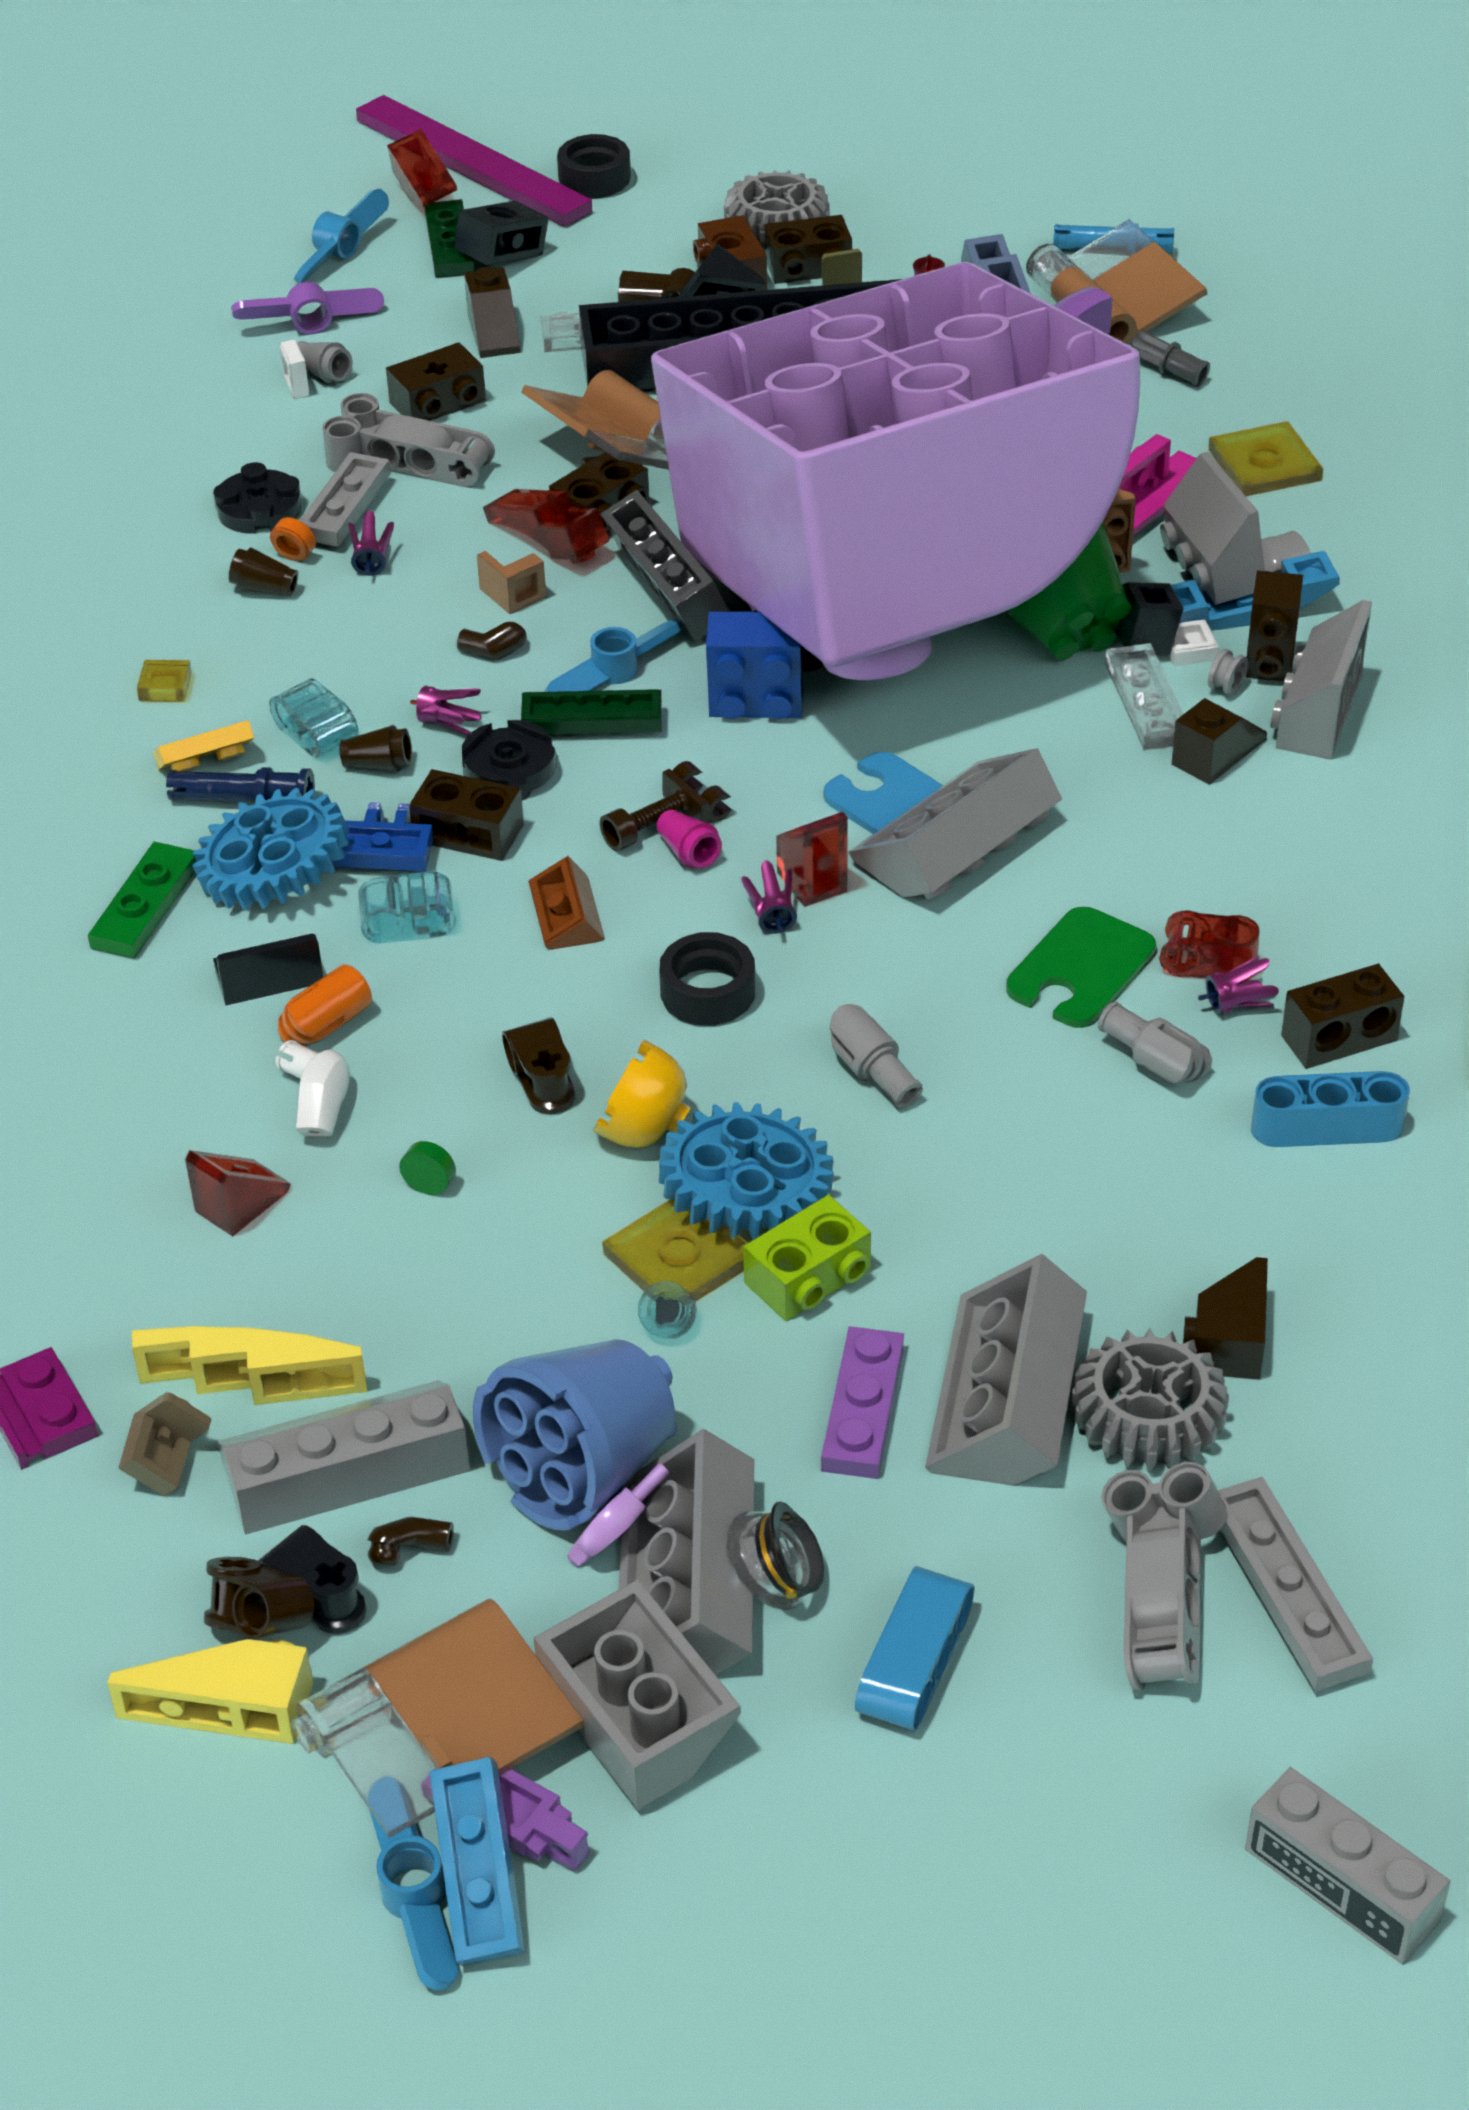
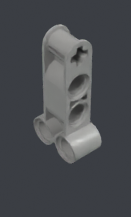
(409, 443)
(1163, 1555)

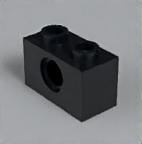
(501, 232)

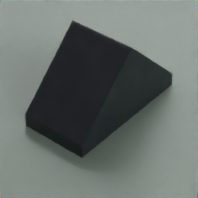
(722, 274)

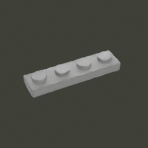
(1292, 1586)

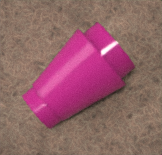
(690, 839)

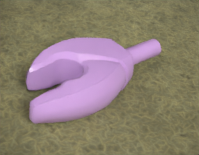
(615, 1517)

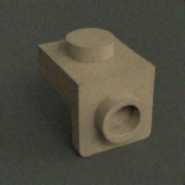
(161, 1440)

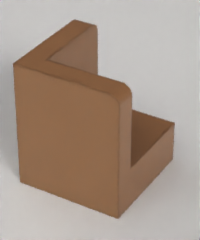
(514, 584)

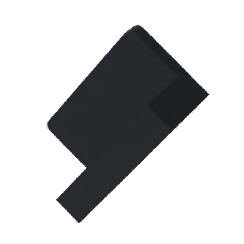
(268, 969)

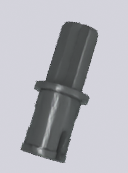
(1171, 358)

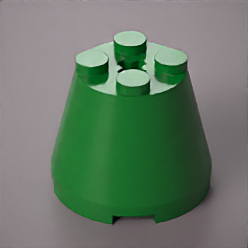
(1080, 605)

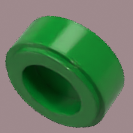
(427, 1168)

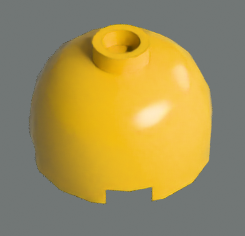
(646, 1100)

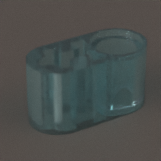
(313, 717)
(406, 907)

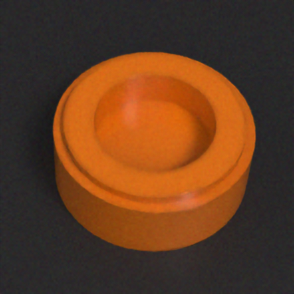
(292, 539)

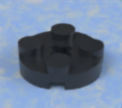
(257, 498)
(488, 755)

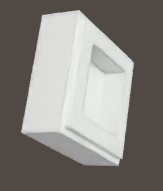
(294, 369)
(1193, 644)

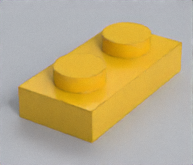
(185, 753)

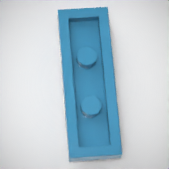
(476, 1862)

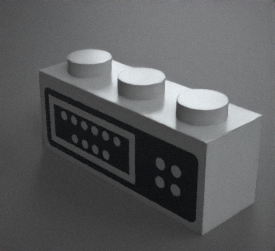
(1347, 1865)

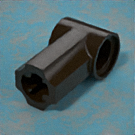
(647, 286)

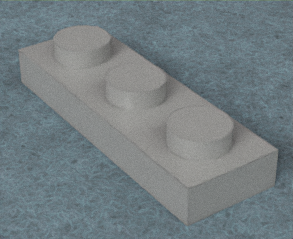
(346, 497)

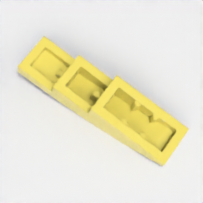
(269, 1362)

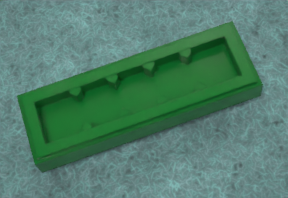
(143, 900)

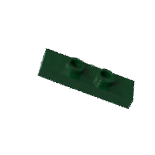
(442, 227)
(594, 711)

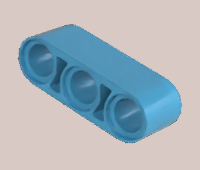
(1329, 1109)
(914, 1648)

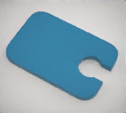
(874, 809)

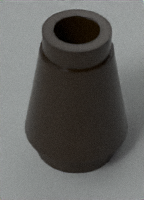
(261, 573)
(378, 750)

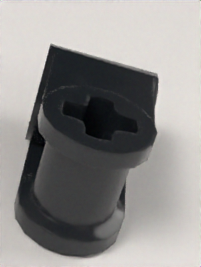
(329, 1575)

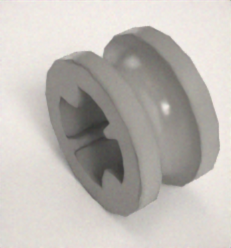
(1228, 672)

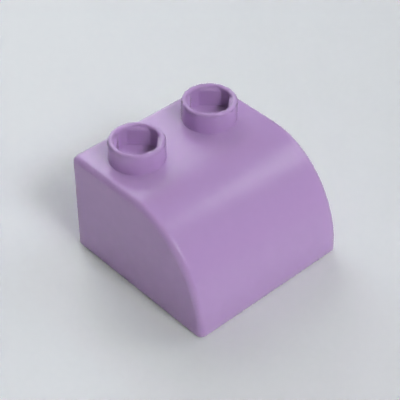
(896, 459)

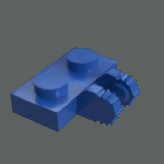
(387, 844)

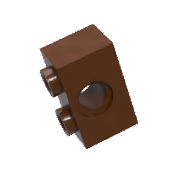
(735, 237)

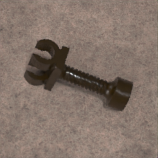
(680, 794)

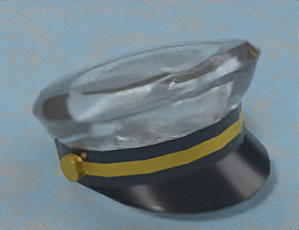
(775, 1555)

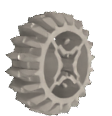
(775, 199)
(1147, 1414)

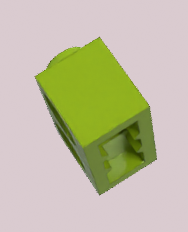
(807, 1257)

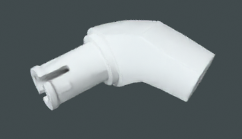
(321, 1088)

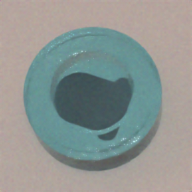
(667, 1310)

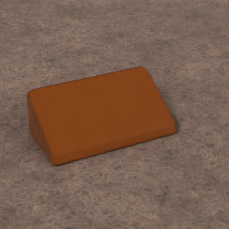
(565, 906)

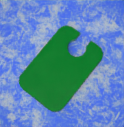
(1089, 956)

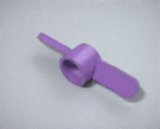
(331, 304)

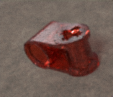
(1211, 943)

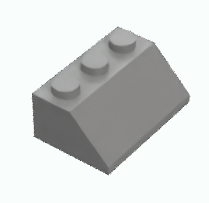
(1214, 531)
(1323, 684)
(641, 1691)

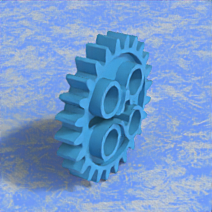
(271, 849)
(744, 1169)

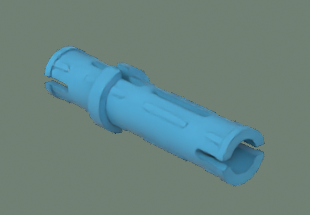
(1076, 237)

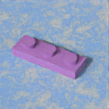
(862, 1402)

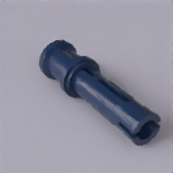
(236, 786)

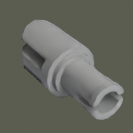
(1157, 1045)
(872, 1054)

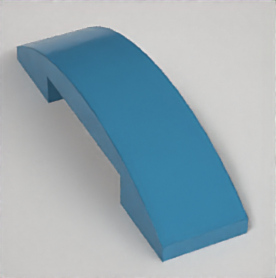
(1318, 580)

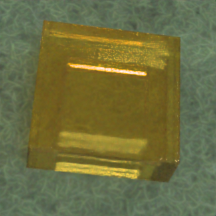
(164, 680)

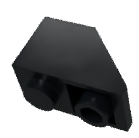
(1152, 618)

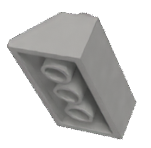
(960, 824)
(1008, 1376)
(345, 1455)
(681, 1546)

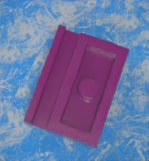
(41, 1408)

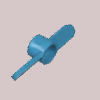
(342, 234)
(612, 657)
(417, 1904)

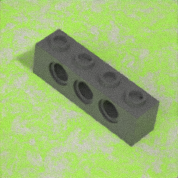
(664, 563)

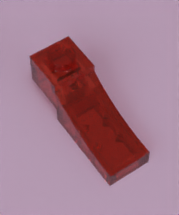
(550, 521)

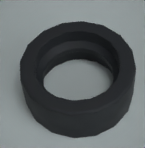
(610, 161)
(714, 1004)

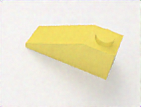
(224, 1689)

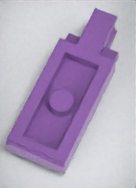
(540, 1823)

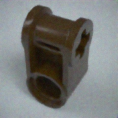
(541, 1065)
(256, 1598)

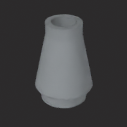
(327, 360)

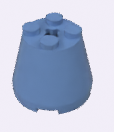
(573, 1426)

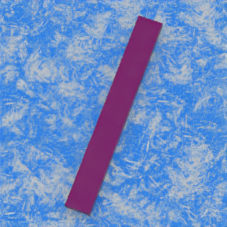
(478, 161)

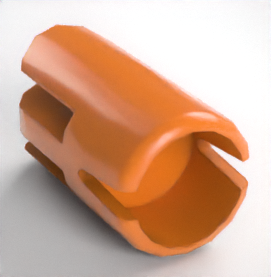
(324, 1006)

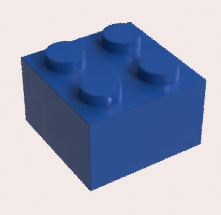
(752, 668)

